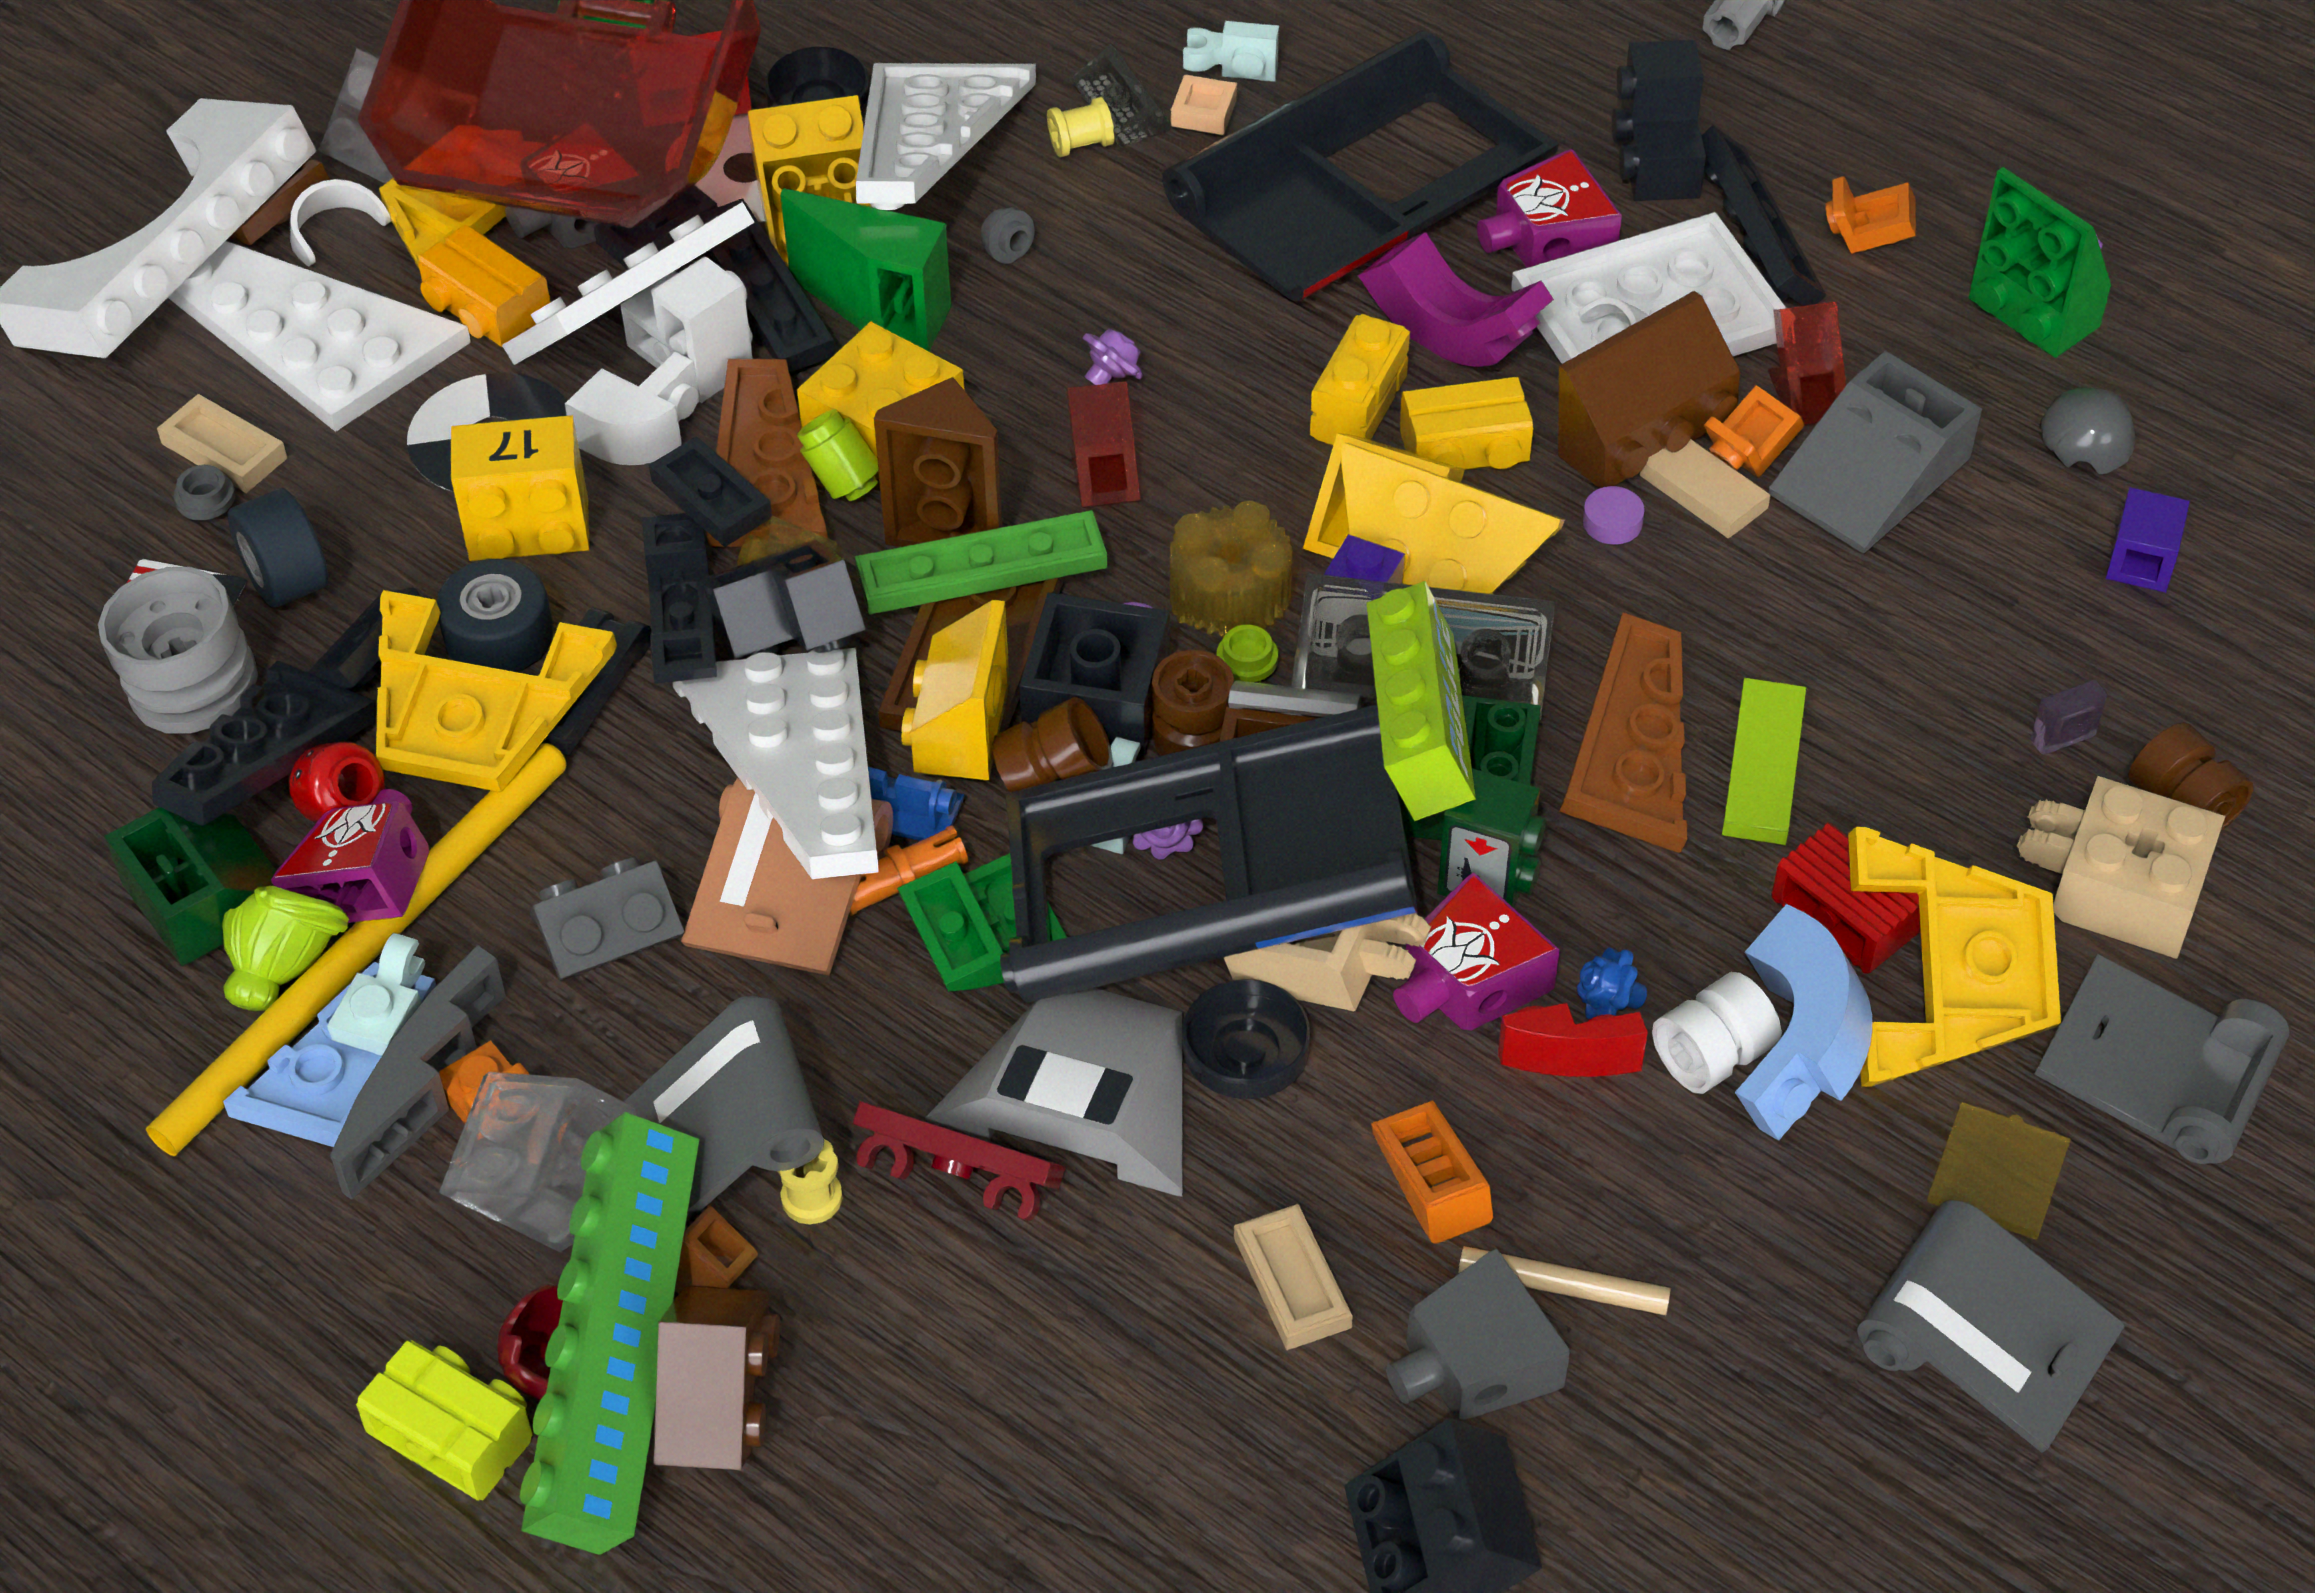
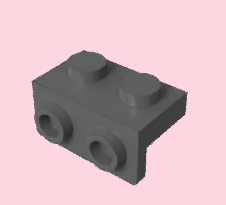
(606, 918)

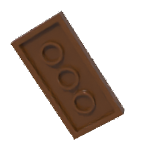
(1023, 612)

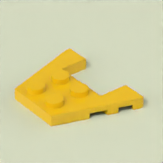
(467, 718)
(1983, 957)

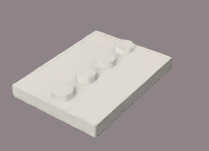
(645, 268)
(1650, 275)

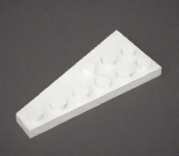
(927, 120)
(313, 334)
(799, 742)

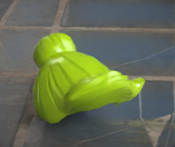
(274, 941)

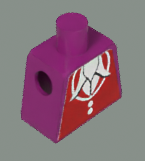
(1550, 212)
(360, 859)
(1477, 960)

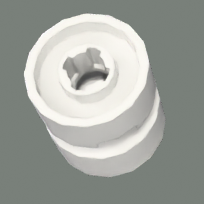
(1722, 1028)

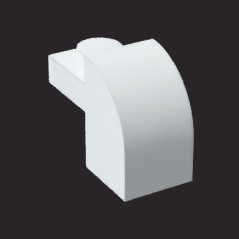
(632, 421)

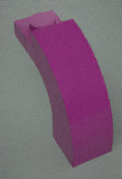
(1444, 312)

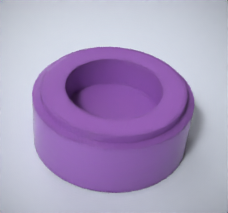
(1613, 515)

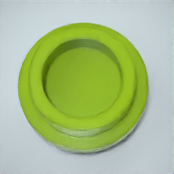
(1249, 653)

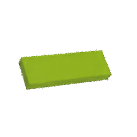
(1764, 761)

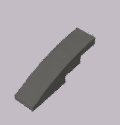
(405, 1086)

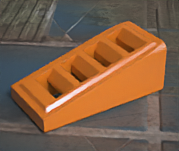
(1447, 1207)

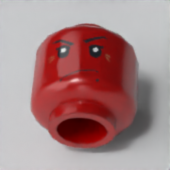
(334, 778)

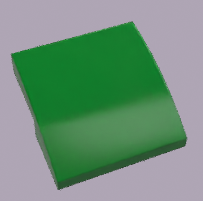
(967, 921)

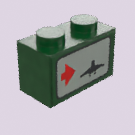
(1493, 838)

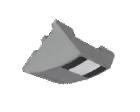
(1084, 1078)

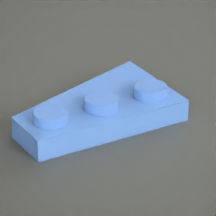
(312, 1082)

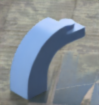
(1827, 1028)

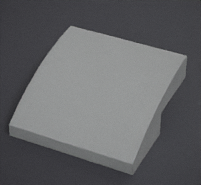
(1291, 699)

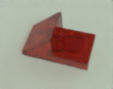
(1809, 359)
(1102, 444)

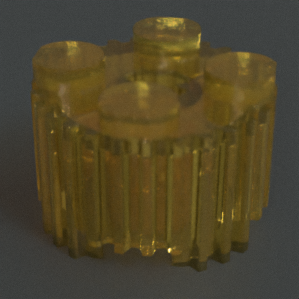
(1230, 568)

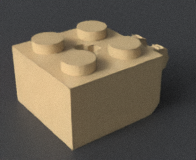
(2125, 862)
(1335, 965)

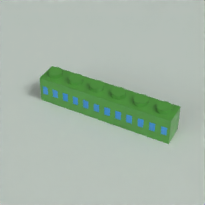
(605, 1349)

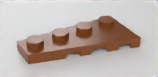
(762, 442)
(1633, 740)

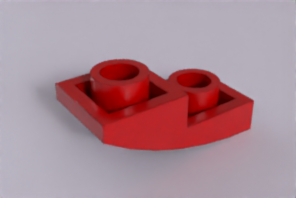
(1552, 1044)

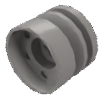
(177, 649)

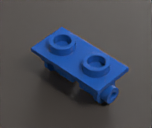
(917, 804)

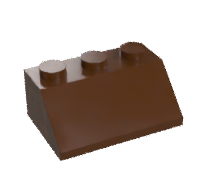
(1645, 391)

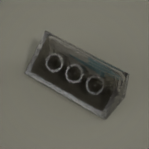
(1497, 639)

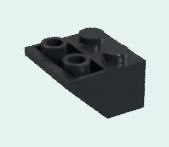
(1444, 1516)

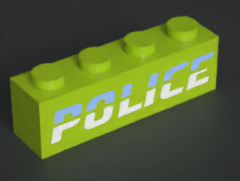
(1419, 701)

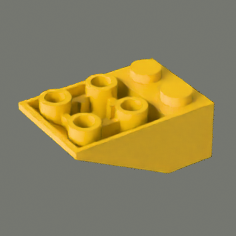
(805, 150)

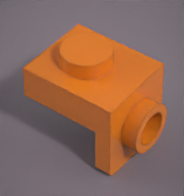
(1872, 218)
(1754, 432)

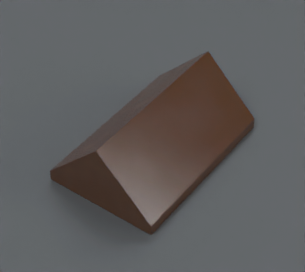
(937, 466)

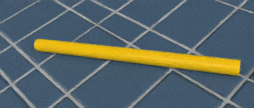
(349, 955)

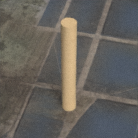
(1580, 1283)

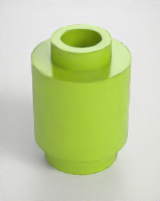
(839, 455)

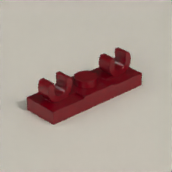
(956, 1155)

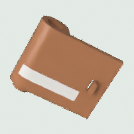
(760, 884)

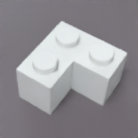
(695, 315)

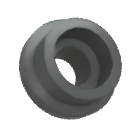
(1007, 234)
(203, 493)

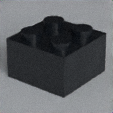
(1098, 655)

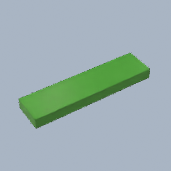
(980, 562)

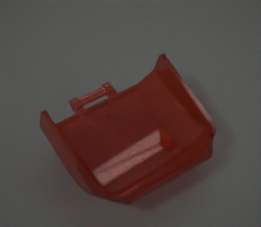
(555, 104)

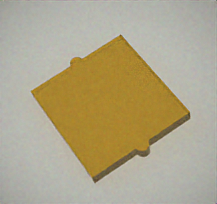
(2000, 1168)

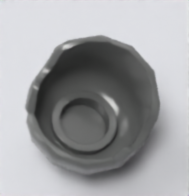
(2089, 428)

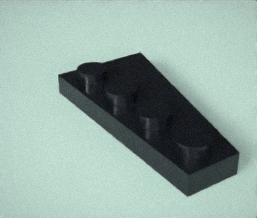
(259, 742)

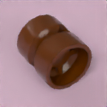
(1189, 700)
(1057, 747)
(2183, 768)

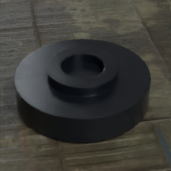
(816, 76)
(1246, 1039)

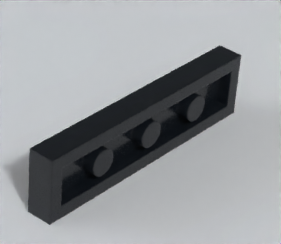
(1755, 209)
(774, 298)

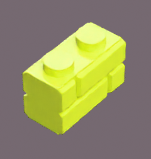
(446, 1417)

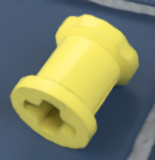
(1080, 126)
(812, 1190)

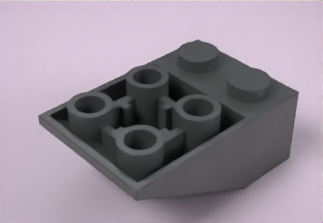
(1878, 452)

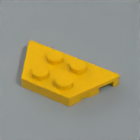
(429, 218)
(1445, 528)

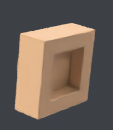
(1203, 104)

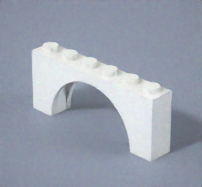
(96, 301)

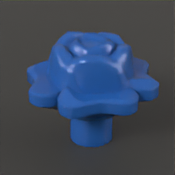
(1610, 984)

